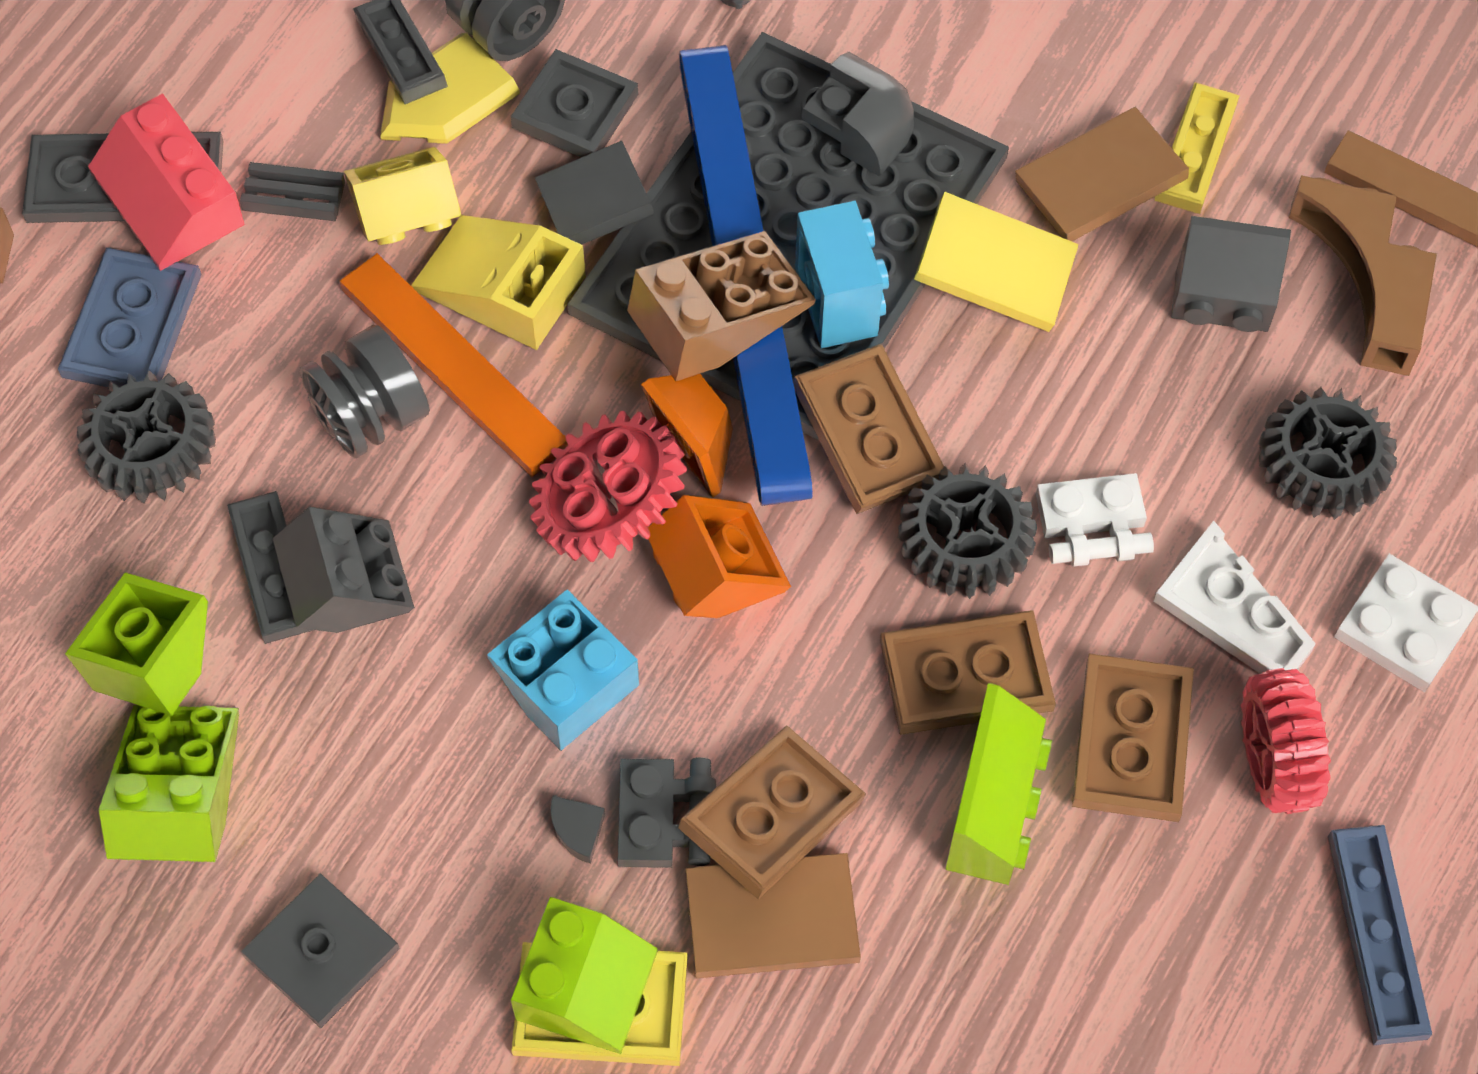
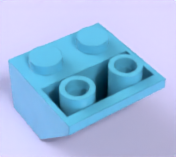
(565, 669)

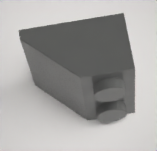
(1230, 274)

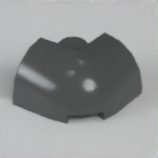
(863, 112)

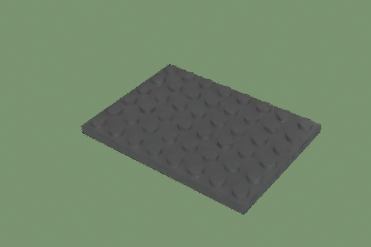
(794, 173)

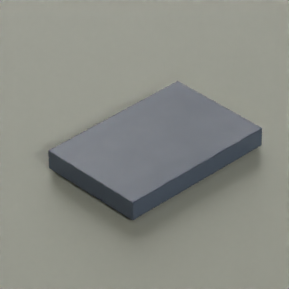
(129, 319)

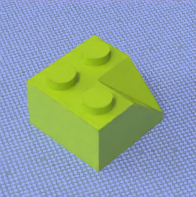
(143, 643)

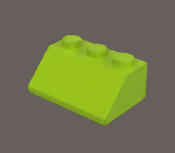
(999, 789)

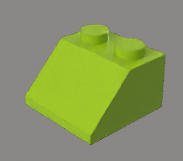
(583, 976)

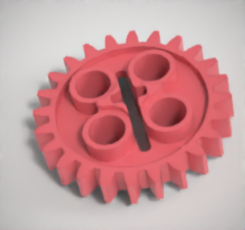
(639, 473)

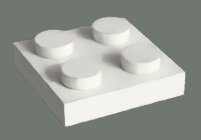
(1406, 622)

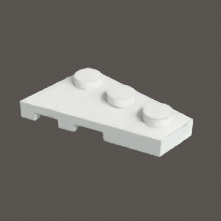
(1230, 607)

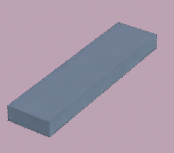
(1379, 935)

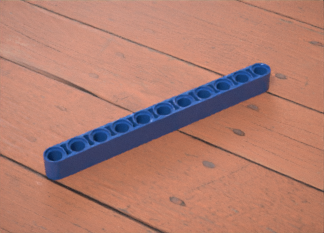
(733, 213)

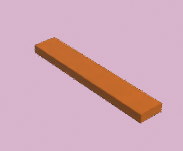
(454, 364)

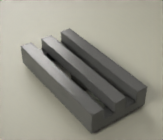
(295, 185)

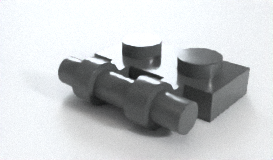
(647, 806)

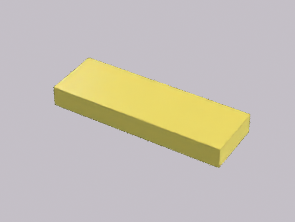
(1200, 144)

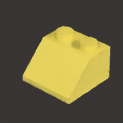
(403, 195)

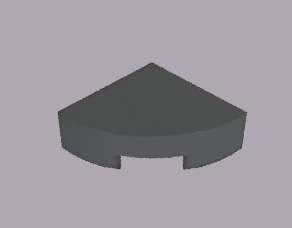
(577, 826)

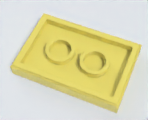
(996, 262)
(653, 1036)

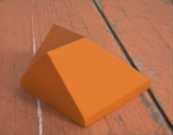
(697, 422)

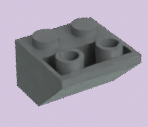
(341, 570)

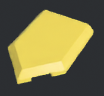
(473, 92)

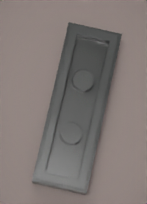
(400, 49)
(255, 526)

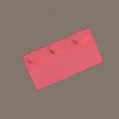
(164, 183)

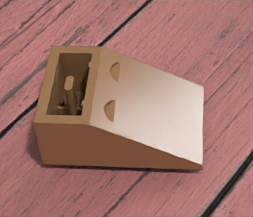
(715, 302)

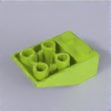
(170, 785)

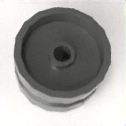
(506, 26)

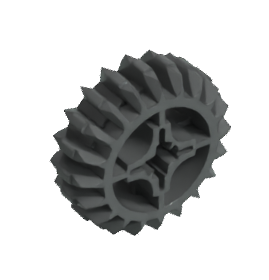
(153, 452)
(1322, 468)
(976, 556)

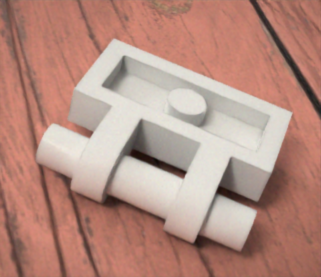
(1093, 507)

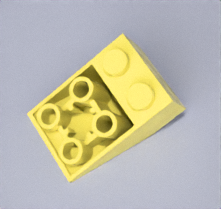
(504, 276)

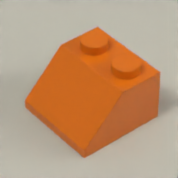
(716, 557)

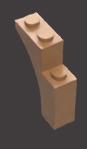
(1389, 277)

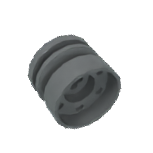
(371, 387)

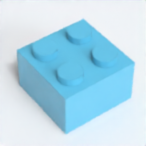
(841, 273)

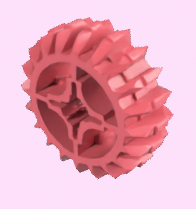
(1285, 740)

